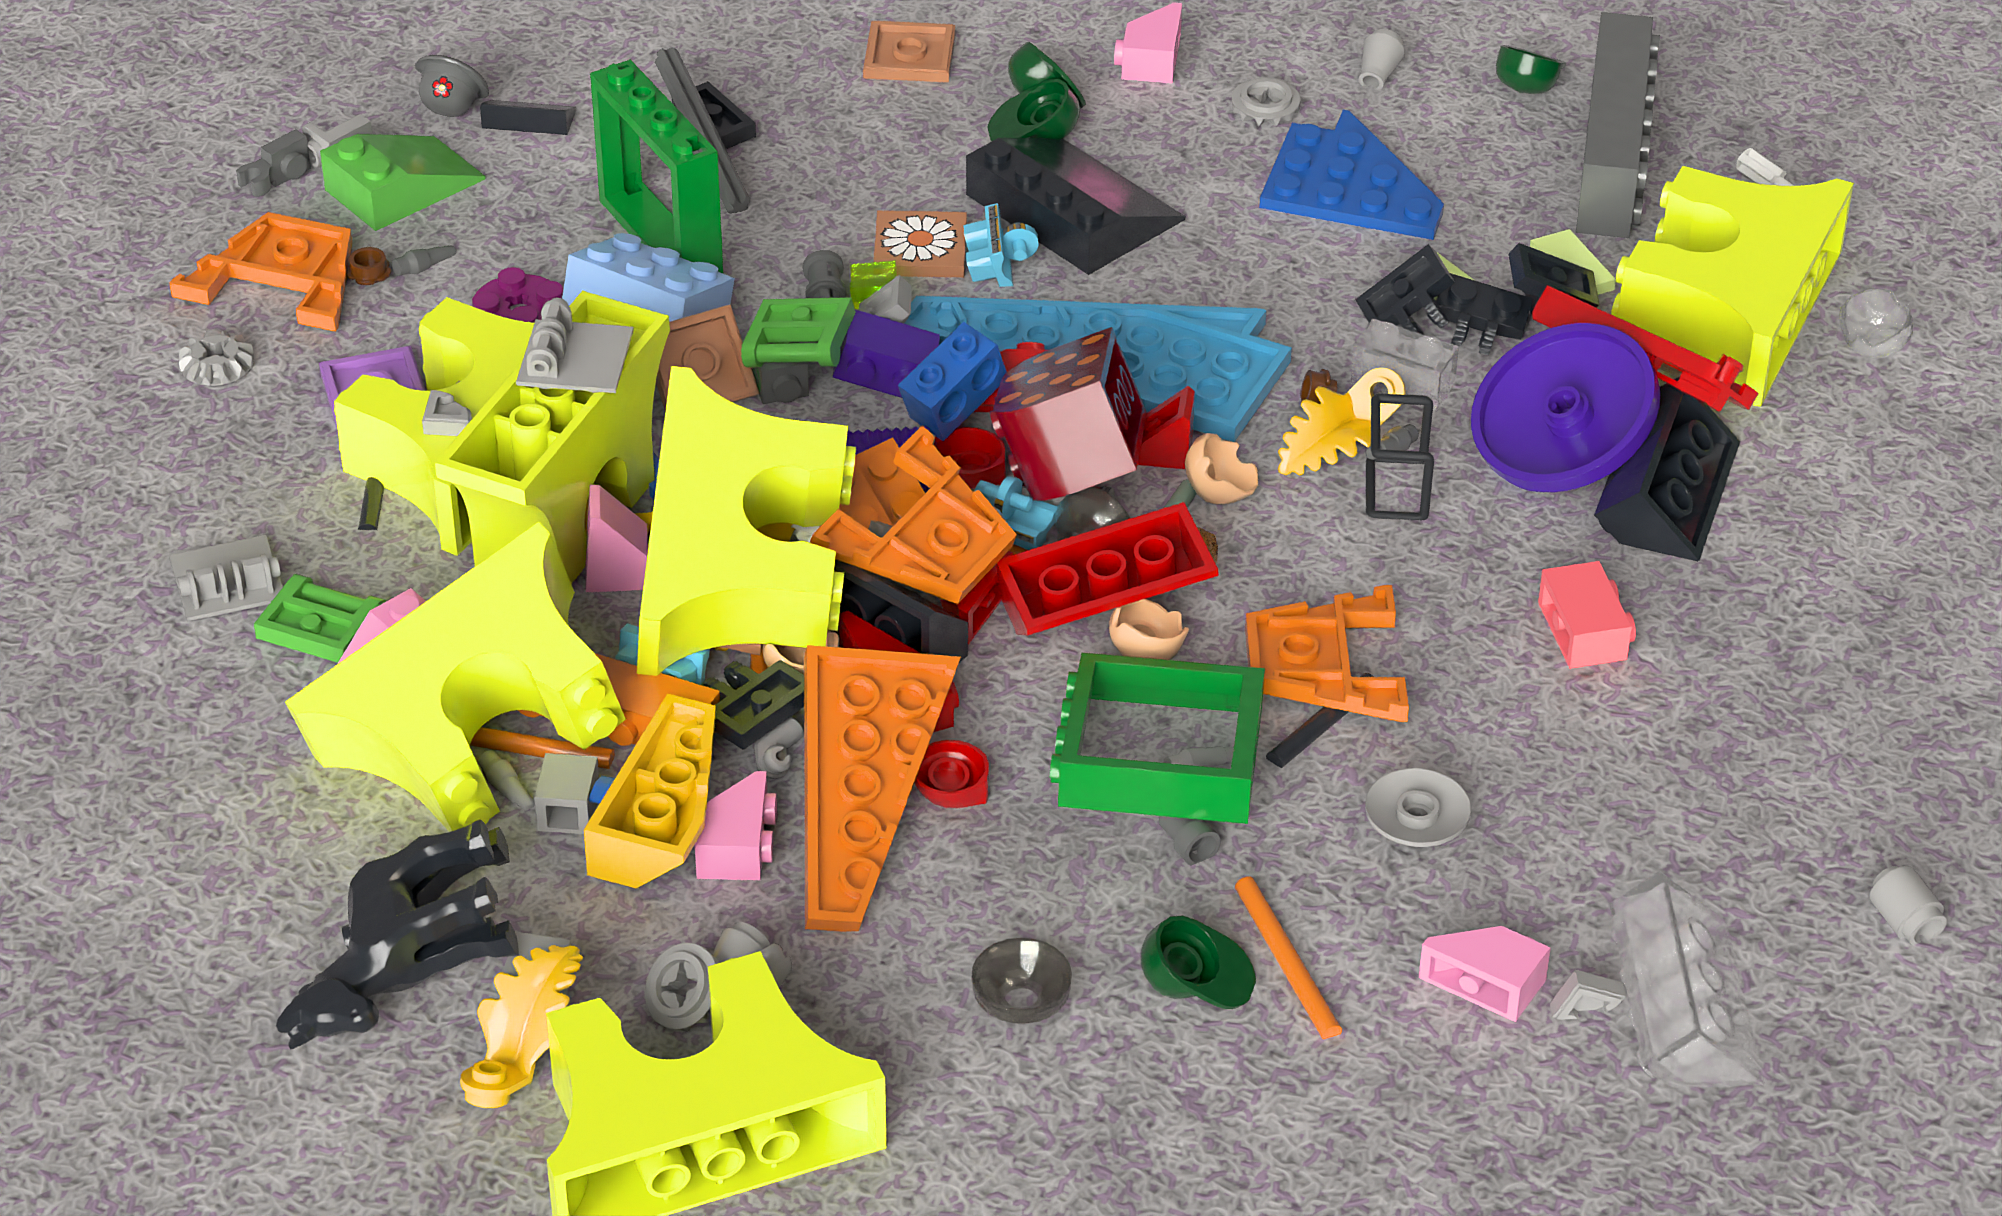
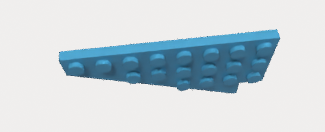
(1163, 345)

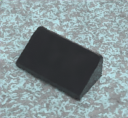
(526, 117)

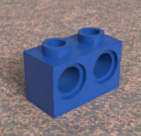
(953, 381)

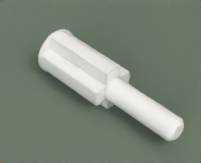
(1761, 169)

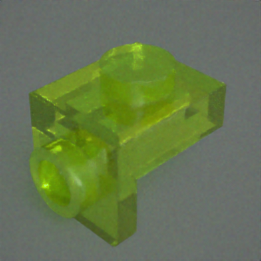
(869, 278)

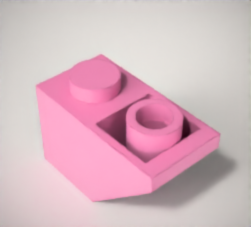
(734, 831)

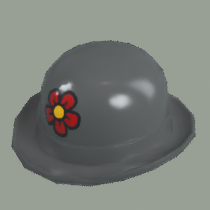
(449, 85)

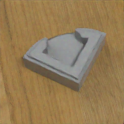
(444, 415)
(1586, 992)

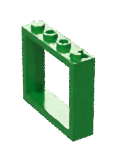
(630, 107)
(1158, 786)

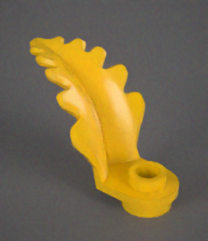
(1336, 423)
(518, 1024)

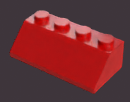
(1103, 569)

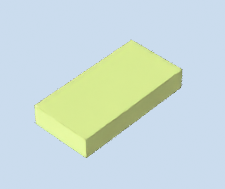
(1569, 248)

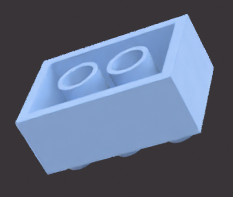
(646, 278)

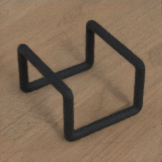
(1400, 456)

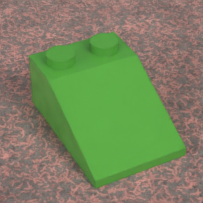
(393, 175)

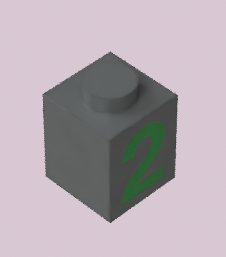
(782, 381)

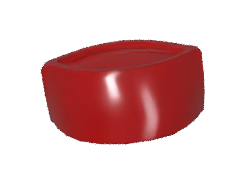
(977, 454)
(954, 774)

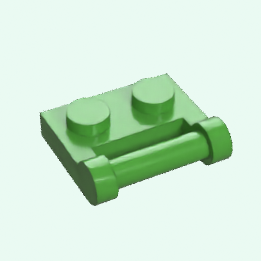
(798, 321)
(313, 618)

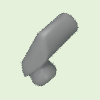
(771, 748)

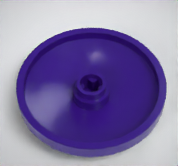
(1565, 407)

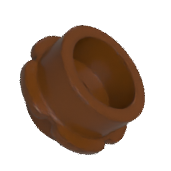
(368, 266)
(1314, 379)

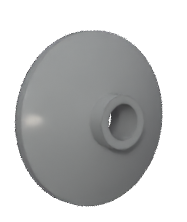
(1418, 807)

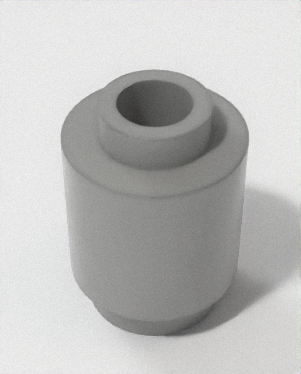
(1907, 904)

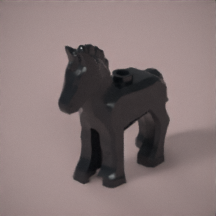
(404, 931)

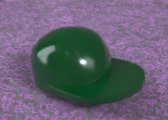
(1031, 66)
(1527, 70)
(1039, 112)
(1194, 960)

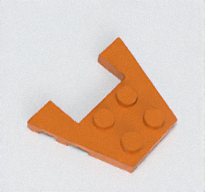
(280, 254)
(939, 543)
(1309, 655)

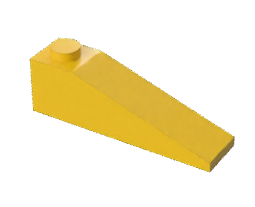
(656, 799)

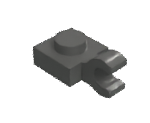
(280, 161)

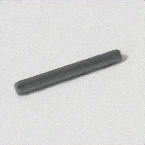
(692, 107)

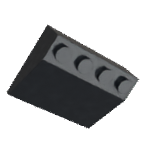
(1068, 199)

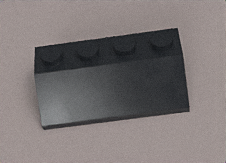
(1673, 481)

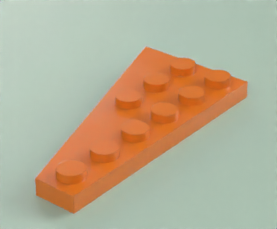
(862, 752)

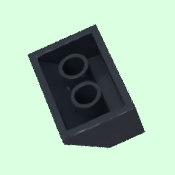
(902, 613)

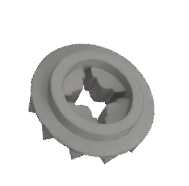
(1249, 96)
(216, 370)
(668, 974)

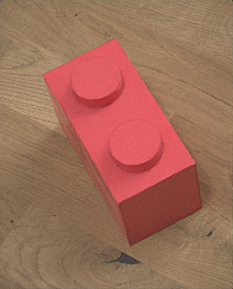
(1586, 614)

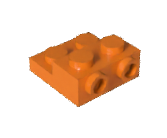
(880, 487)

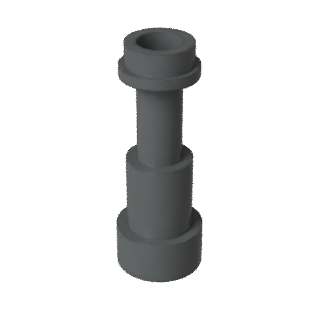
(1191, 836)

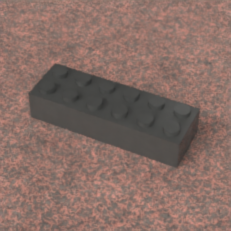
(1618, 126)

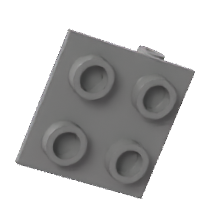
(573, 353)
(226, 577)

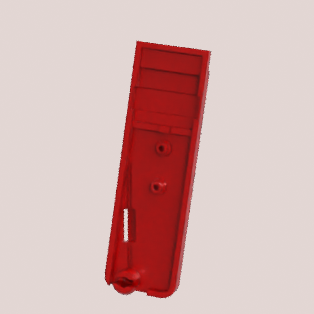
(1699, 376)

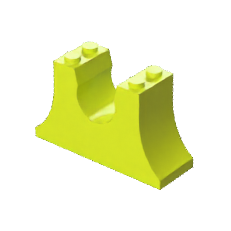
(1735, 268)
(383, 420)
(541, 449)
(707, 566)
(451, 665)
(706, 1125)

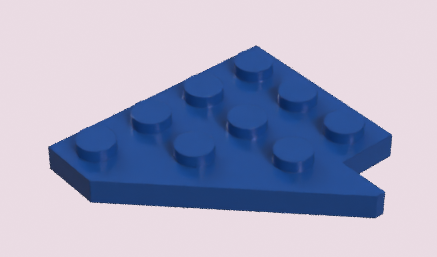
(1349, 180)

